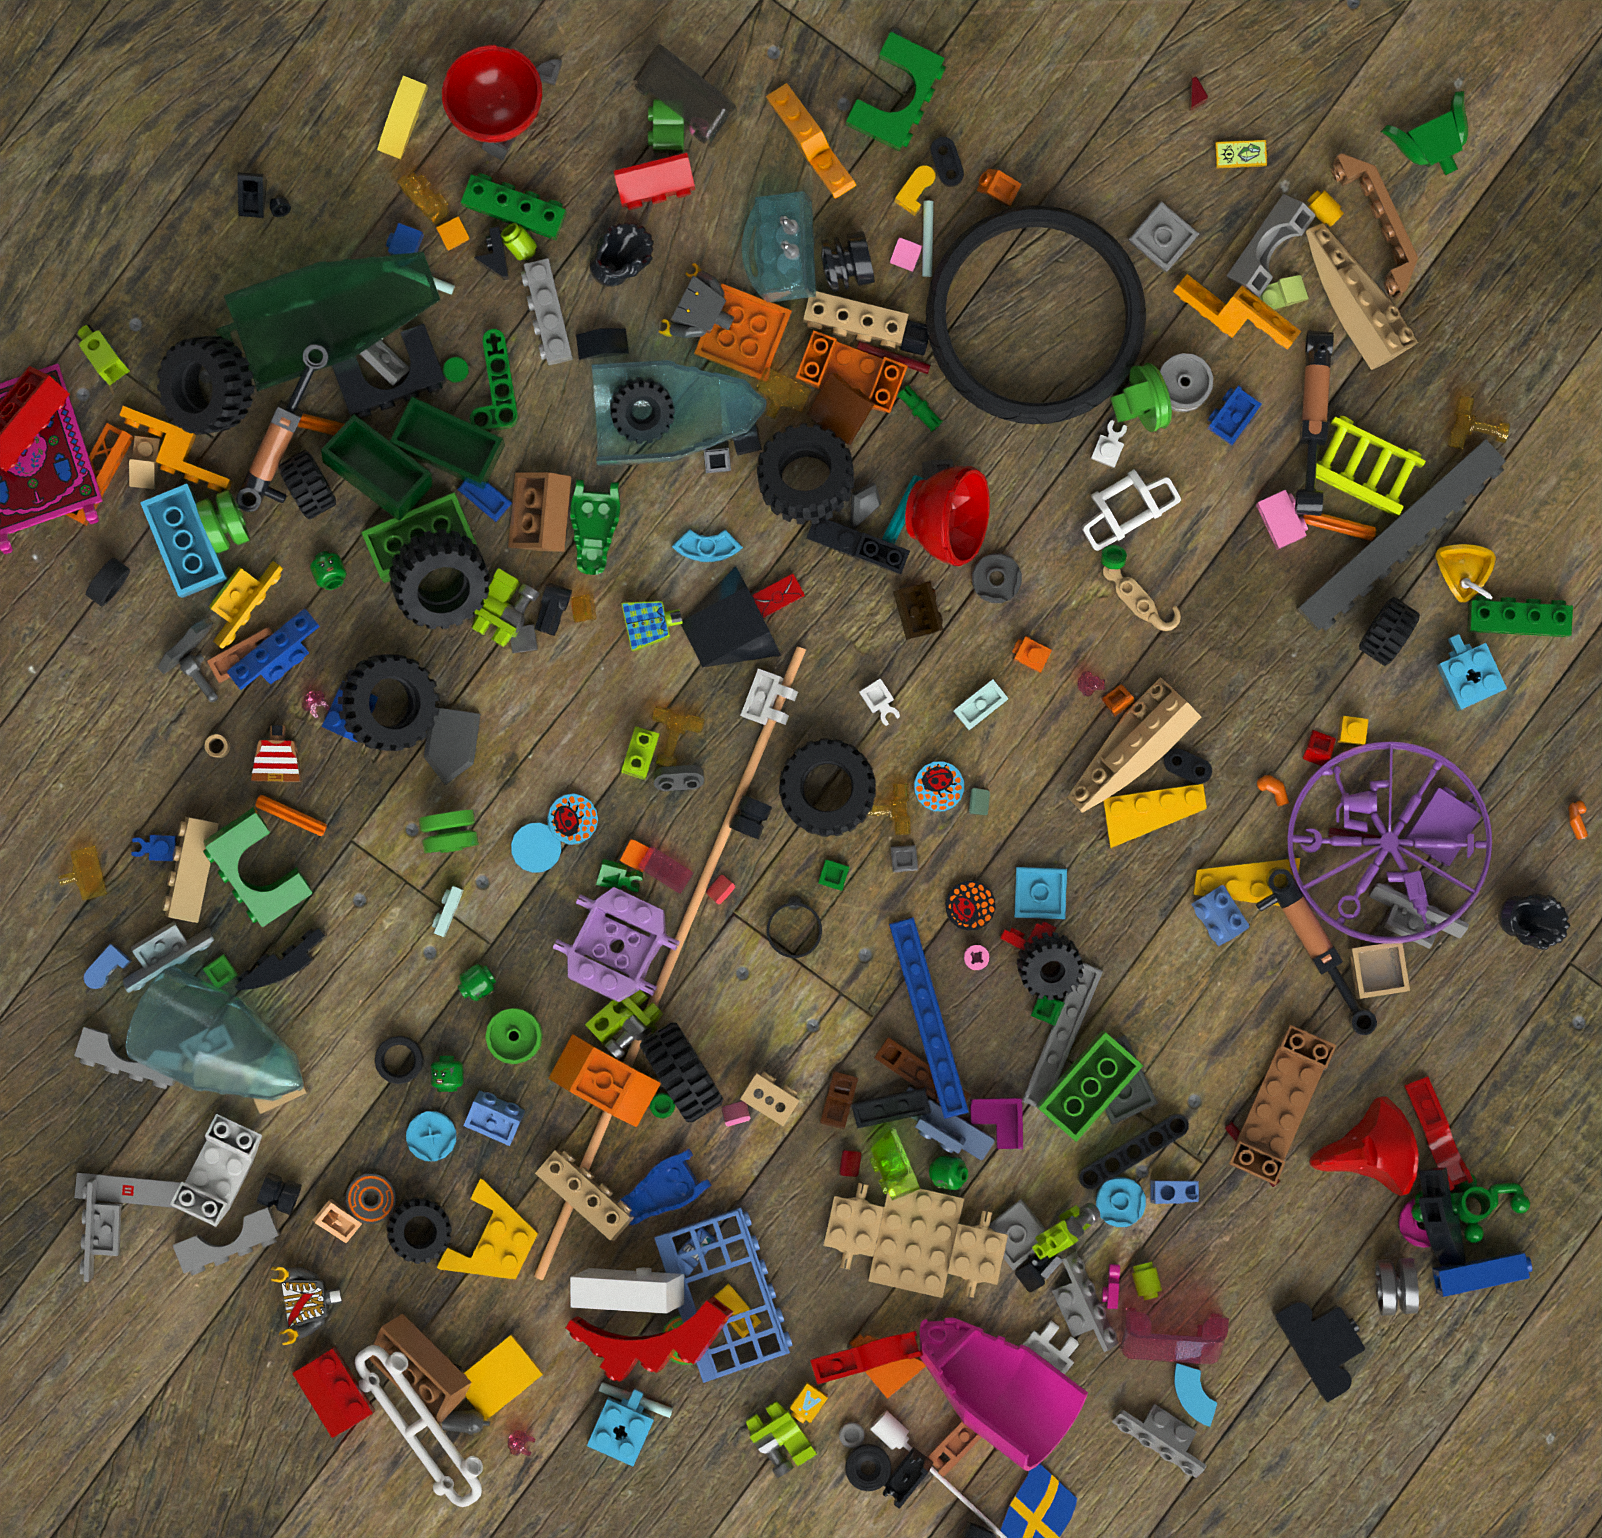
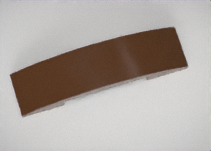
(908, 1067)

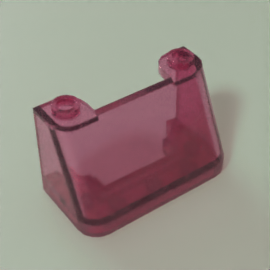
(1140, 1344)

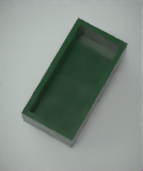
(447, 443)
(376, 467)

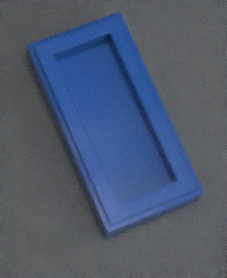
(488, 500)

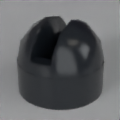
(279, 211)

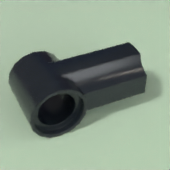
(553, 604)

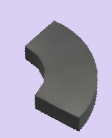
(185, 645)

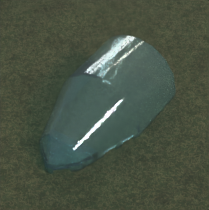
(706, 407)
(209, 1040)

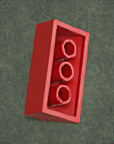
(26, 412)

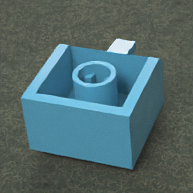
(1478, 661)
(636, 1424)

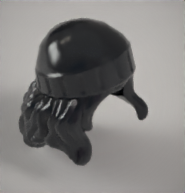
(621, 254)
(1534, 920)

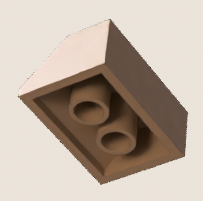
(539, 511)

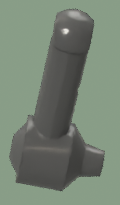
(191, 666)

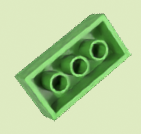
(388, 537)
(1089, 1085)

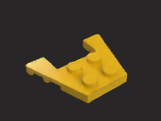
(502, 1245)

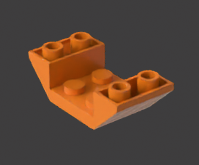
(874, 376)
(604, 1081)

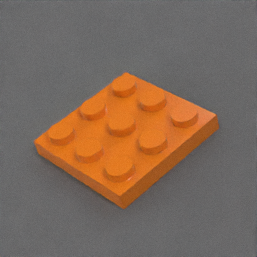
(752, 337)

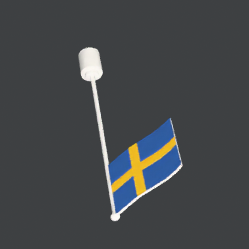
(1037, 1510)

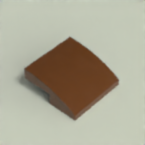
(840, 408)

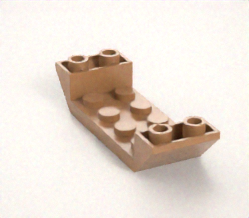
(1348, 169)
(1281, 1104)

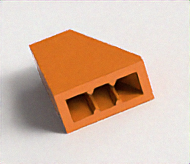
(892, 1375)

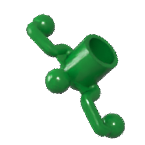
(1488, 1201)

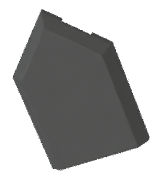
(452, 743)

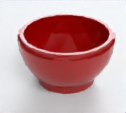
(950, 514)

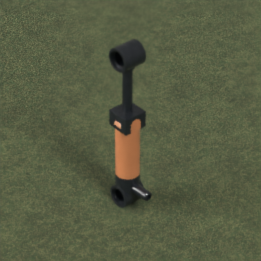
(1314, 415)
(279, 435)
(1314, 940)

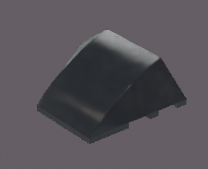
(729, 625)

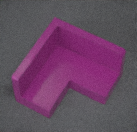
(1006, 1114)

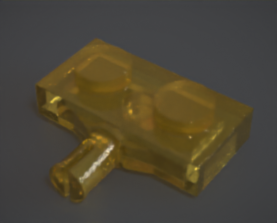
(782, 392)
(86, 873)

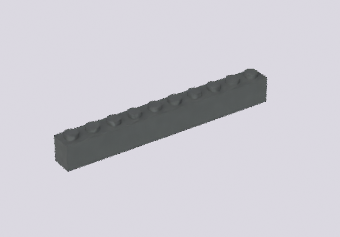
(1401, 535)

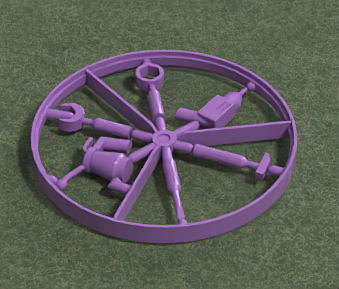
(1366, 803)

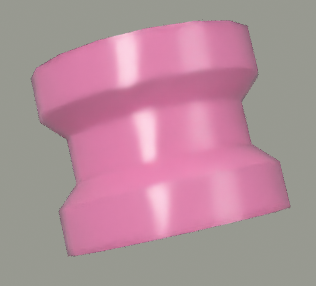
(976, 957)

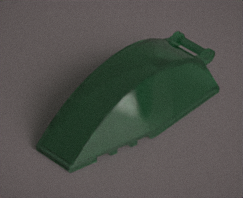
(337, 301)

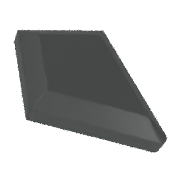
(863, 504)

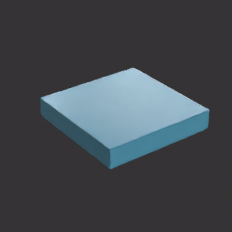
(1040, 893)

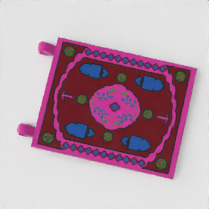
(50, 475)

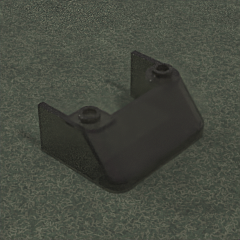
(686, 94)

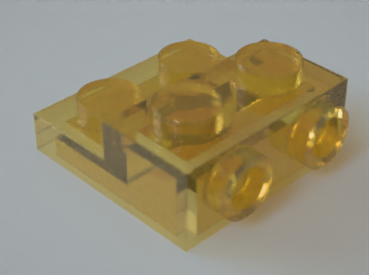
(426, 201)

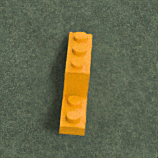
(810, 140)
(1234, 314)
(175, 449)

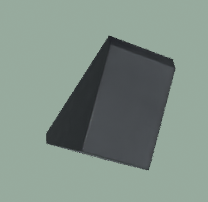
(251, 194)
(602, 343)

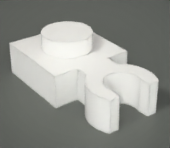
(1108, 448)
(878, 698)

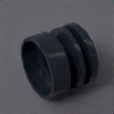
(847, 261)

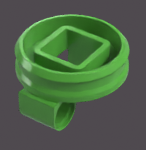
(1144, 399)

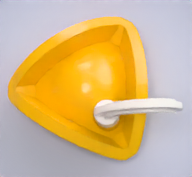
(1466, 569)

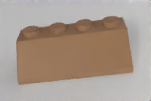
(428, 1370)

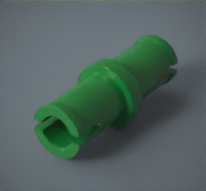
(920, 408)

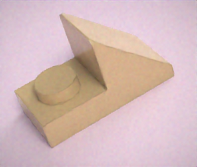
(143, 465)

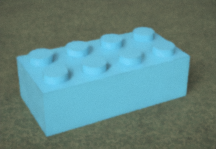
(183, 541)

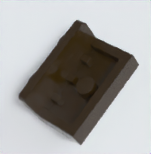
(918, 610)

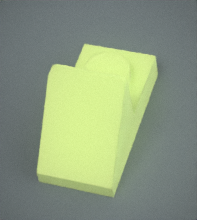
(1284, 292)

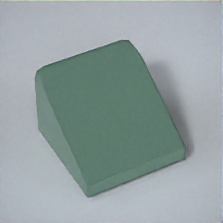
(979, 801)

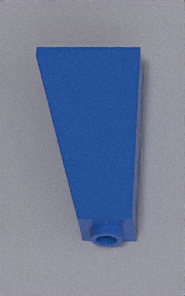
(1481, 1273)

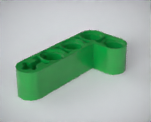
(495, 380)

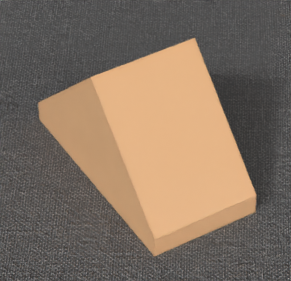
(337, 1221)

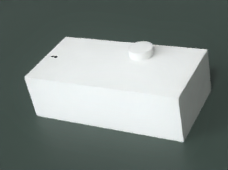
(627, 1290)

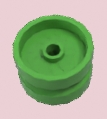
(226, 520)
(449, 836)
(500, 1029)

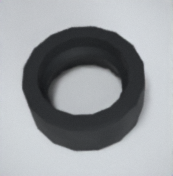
(107, 582)
(380, 1055)

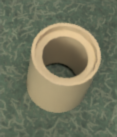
(224, 752)

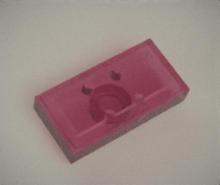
(665, 869)

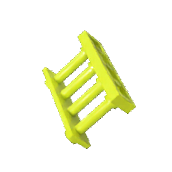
(1367, 491)

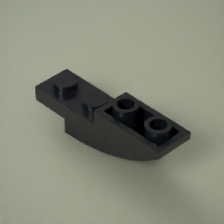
(858, 545)
(273, 969)
(1438, 1217)

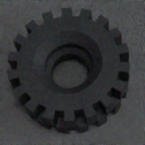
(642, 429)
(1044, 951)

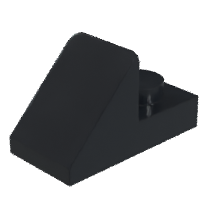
(496, 261)

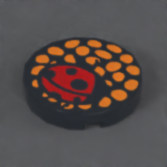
(970, 905)

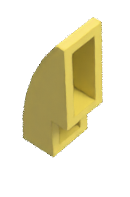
(402, 117)

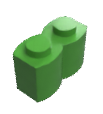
(667, 129)

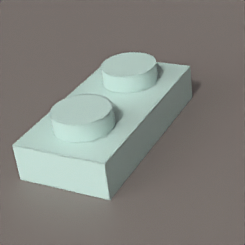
(980, 704)
(451, 901)

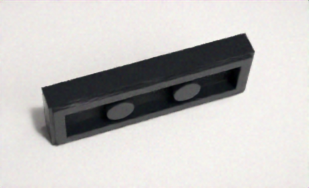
(891, 1107)

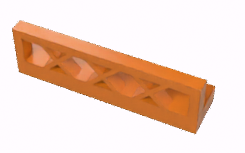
(110, 466)

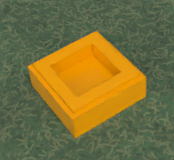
(453, 233)

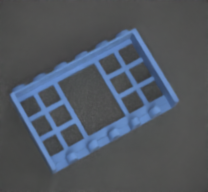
(672, 1265)

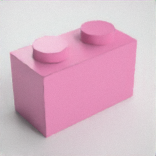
(1281, 520)

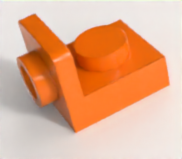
(999, 186)
(1031, 653)

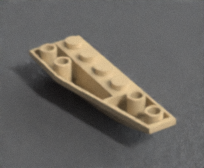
(1358, 301)
(1135, 744)

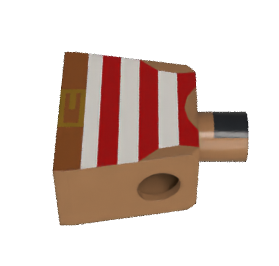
(276, 759)

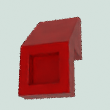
(1016, 939)

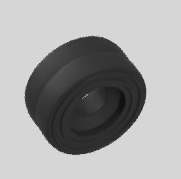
(861, 1480)

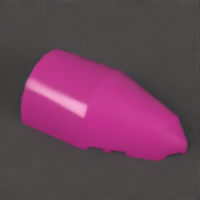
(1001, 1389)

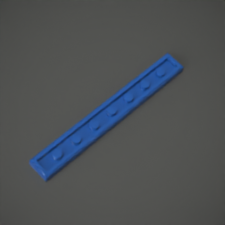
(928, 1018)

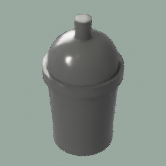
(464, 1421)

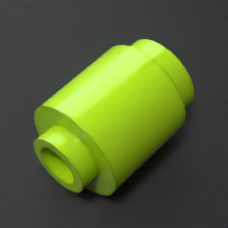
(518, 242)
(1146, 1281)

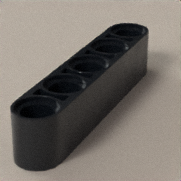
(1120, 1154)

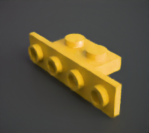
(239, 598)

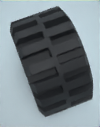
(307, 484)
(1389, 631)
(431, 1248)

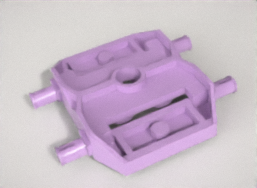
(599, 934)

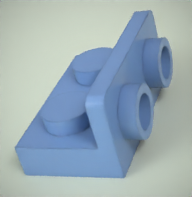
(494, 1117)

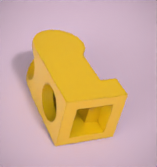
(920, 181)

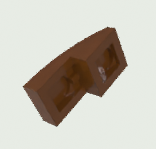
(839, 1100)

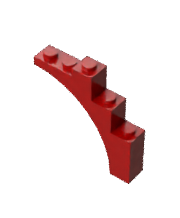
(654, 1351)

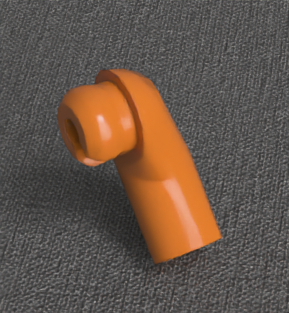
(1275, 786)
(1575, 819)

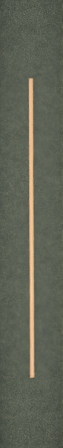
(681, 936)

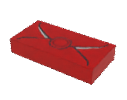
(778, 595)

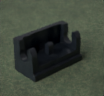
(907, 1476)

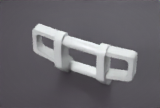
(1152, 511)

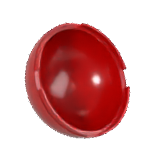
(492, 93)

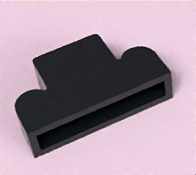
(1322, 1344)

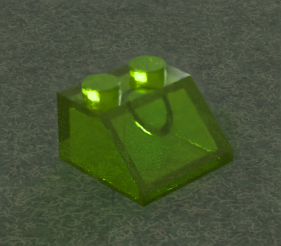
(894, 1166)

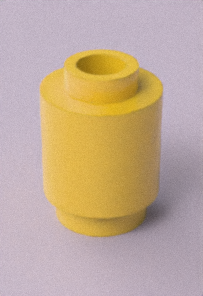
(1325, 207)

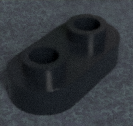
(947, 162)
(1187, 767)

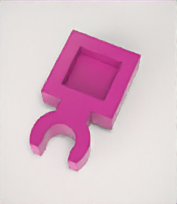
(1111, 1292)

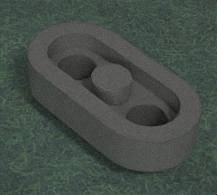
(678, 778)

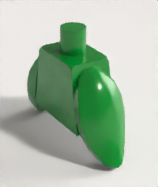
(1436, 139)

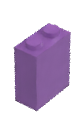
(1444, 819)

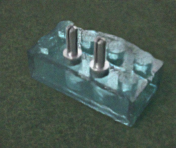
(781, 247)

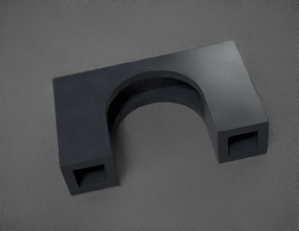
(423, 375)

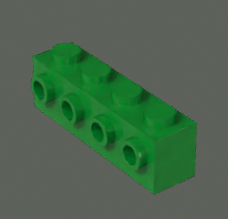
(513, 206)
(1520, 618)

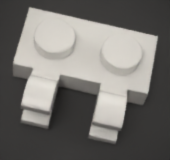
(762, 698)
(1058, 1358)

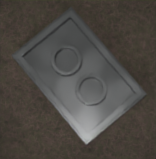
(1134, 1096)

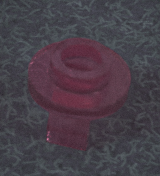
(1088, 683)
(313, 700)
(517, 1441)

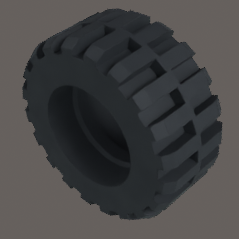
(181, 388)
(805, 443)
(434, 552)
(420, 702)
(820, 753)
(681, 1072)

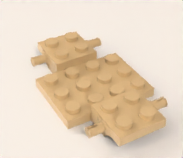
(916, 1241)

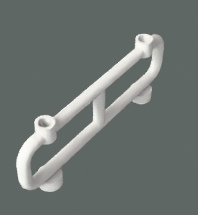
(396, 1364)

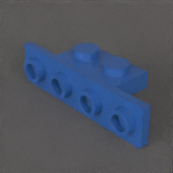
(276, 653)

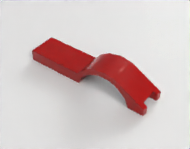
(1437, 1131)
(865, 1357)

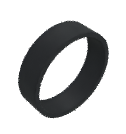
(797, 904)

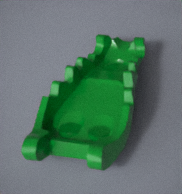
(594, 522)

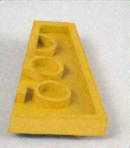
(1146, 811)
(1242, 881)

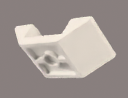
(218, 1171)

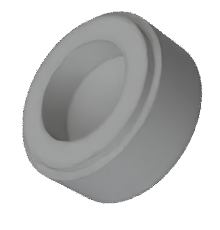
(851, 1434)

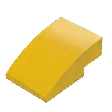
(500, 1376)

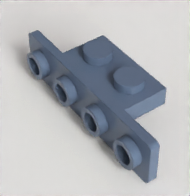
(953, 1132)

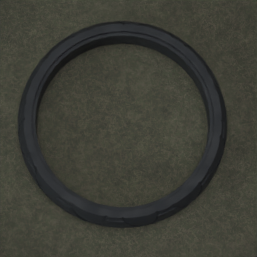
(1060, 220)

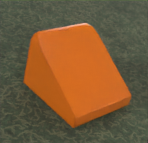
(633, 854)

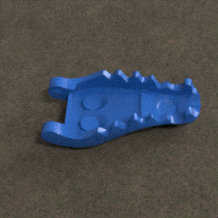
(665, 1188)

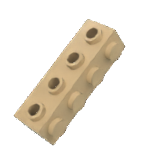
(856, 319)
(190, 870)
(585, 1195)

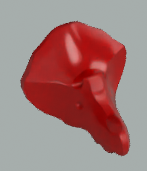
(1376, 1147)

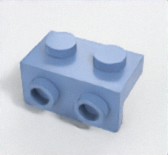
(1220, 915)

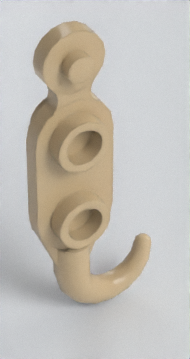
(1139, 601)

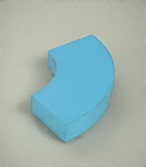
(706, 548)
(1191, 1394)

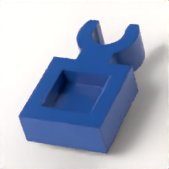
(159, 848)

